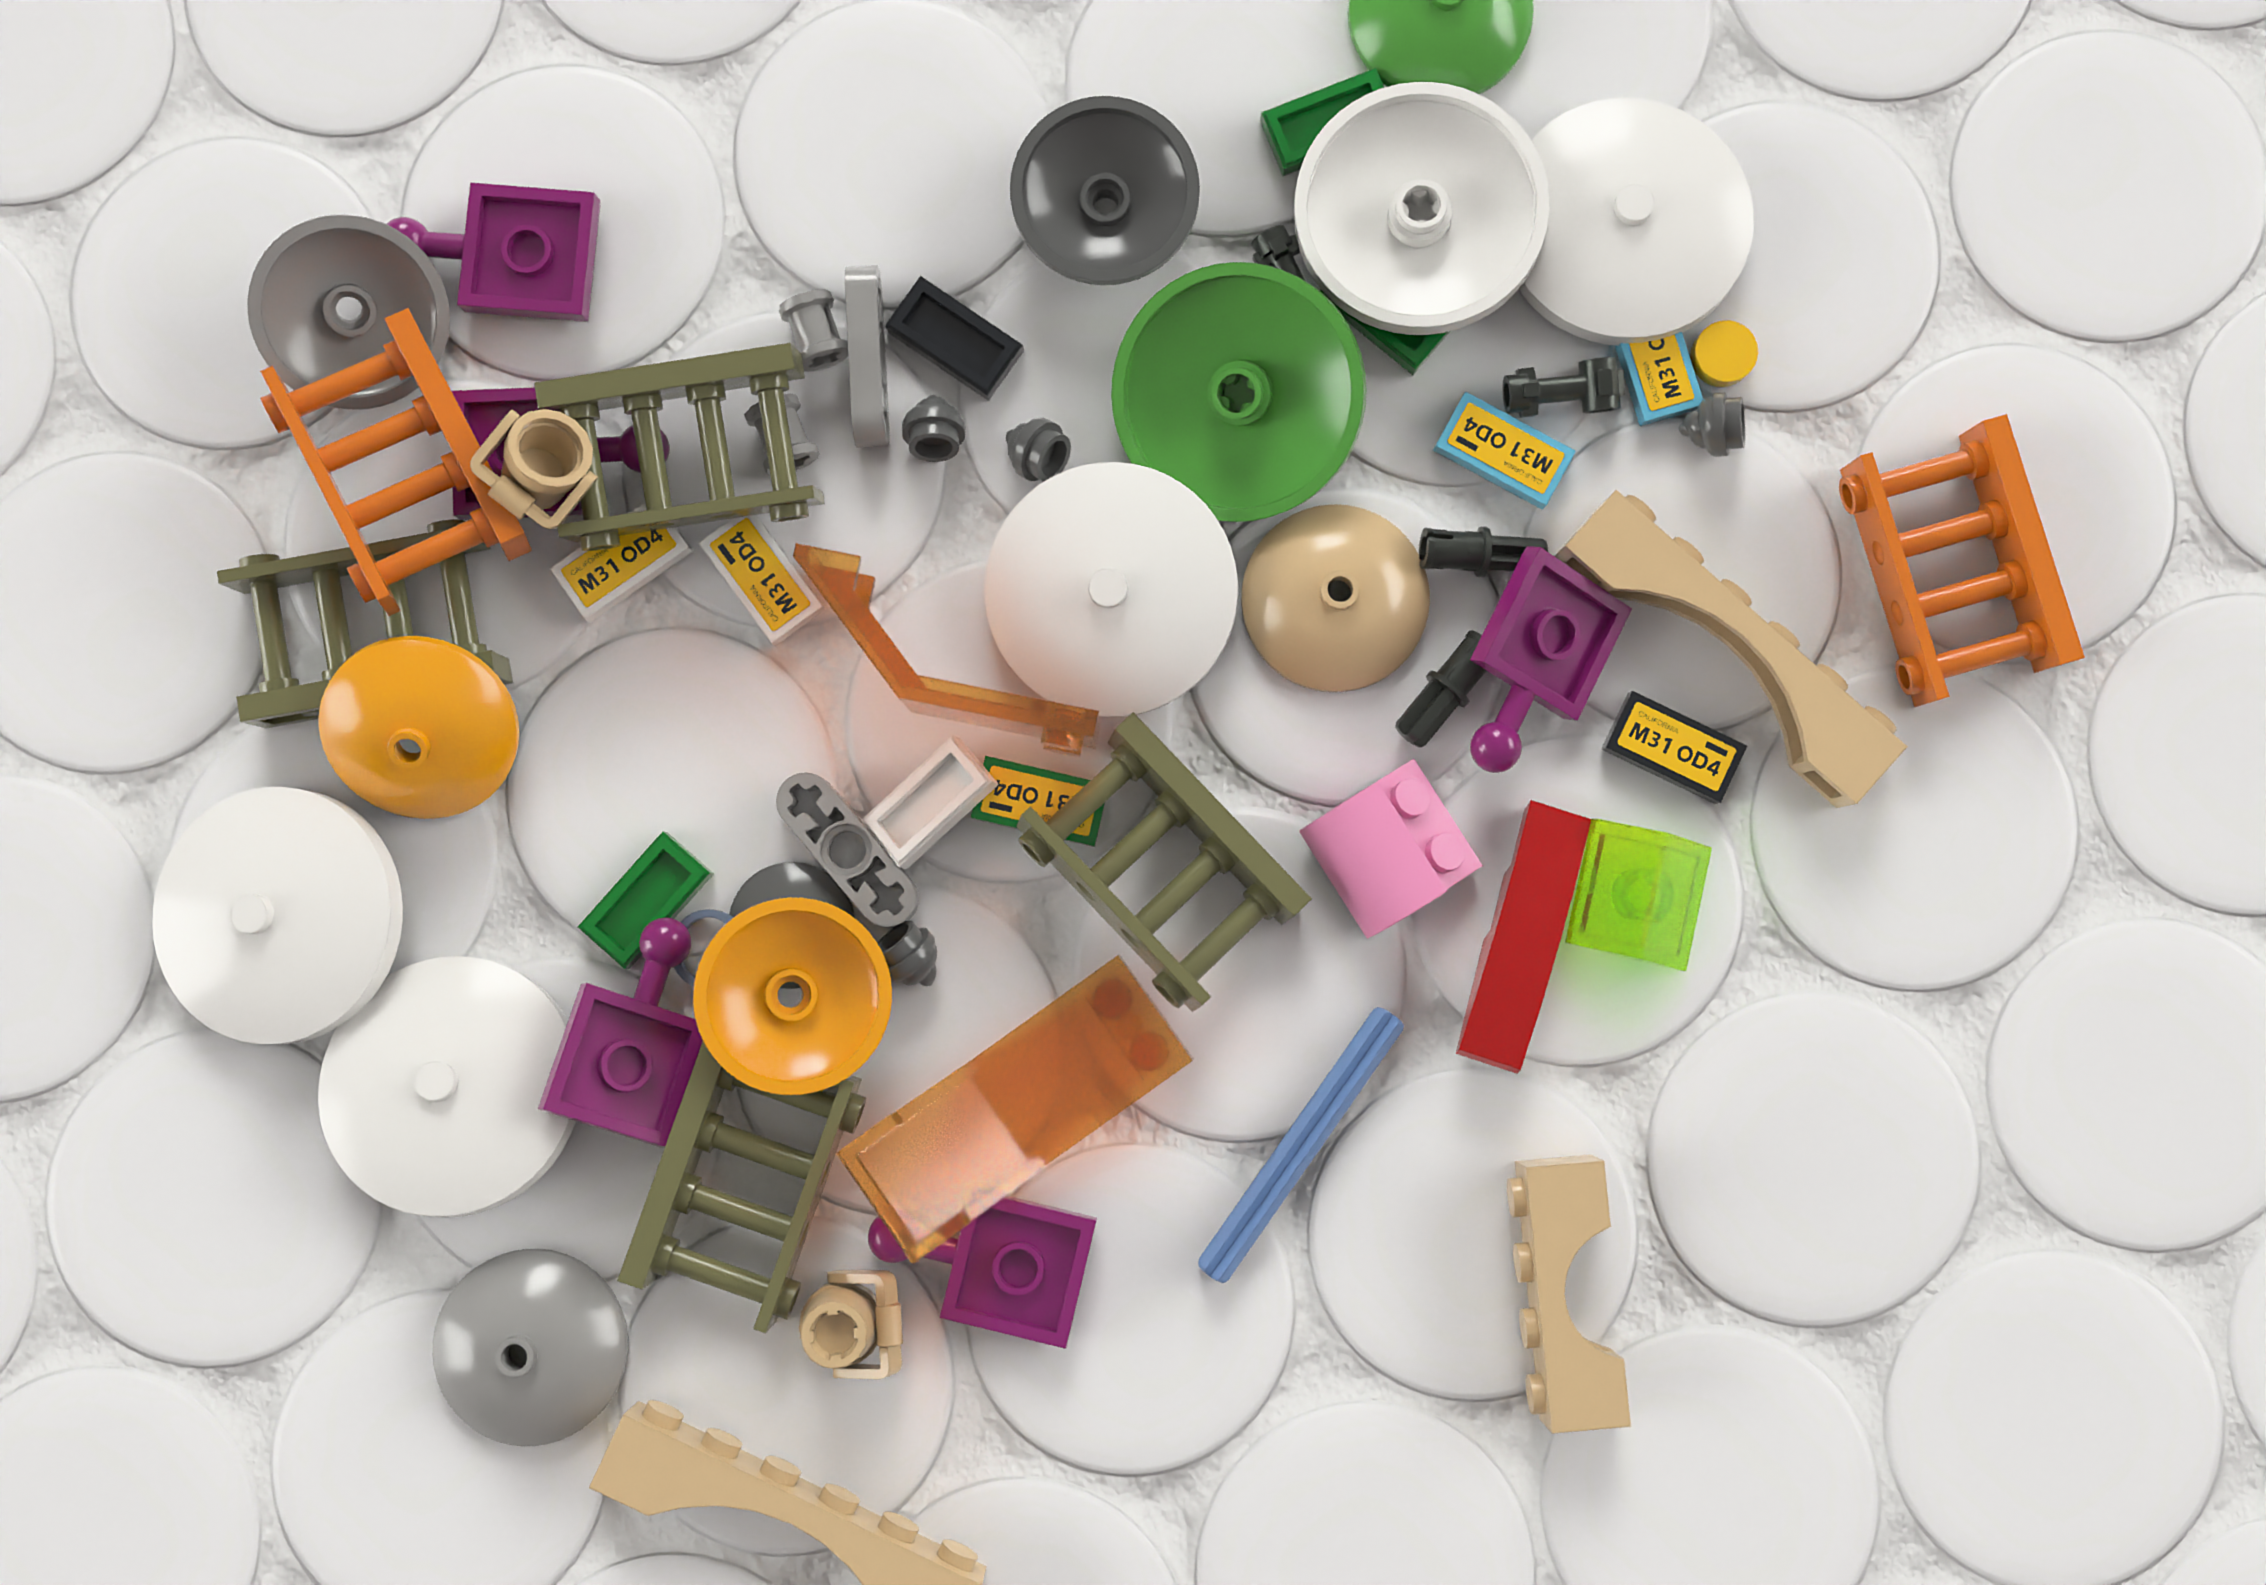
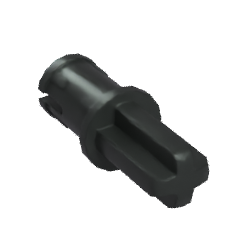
(1472, 550)
(1442, 694)

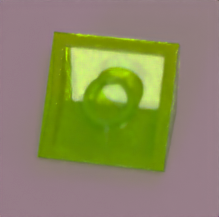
(1638, 894)

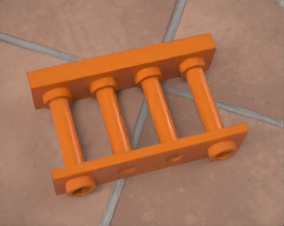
(432, 412)
(2024, 557)

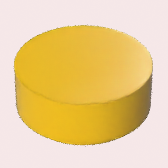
(1724, 353)

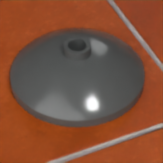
(1098, 152)

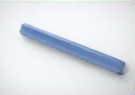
(1300, 1145)

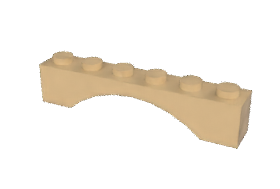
(1825, 731)
(669, 1465)

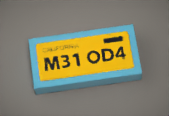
(1659, 378)
(1504, 450)

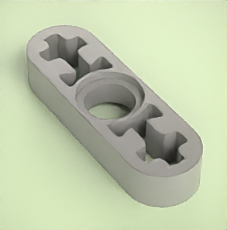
(867, 356)
(805, 824)

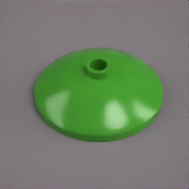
(1441, 40)

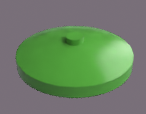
(1240, 388)

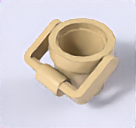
(542, 462)
(847, 1322)

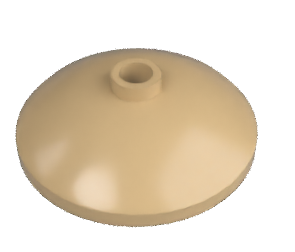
(1324, 640)

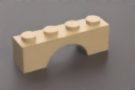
(1560, 1209)

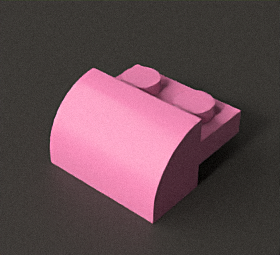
(1390, 849)

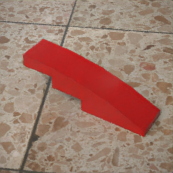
(1523, 937)

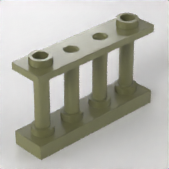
(704, 385)
(280, 696)
(1224, 848)
(679, 1190)

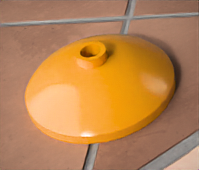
(427, 695)
(840, 1005)

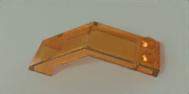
(1060, 726)
(1014, 1108)

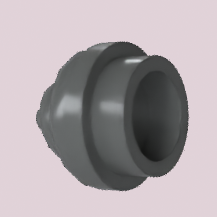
(1717, 424)
(933, 430)
(1038, 449)
(910, 954)

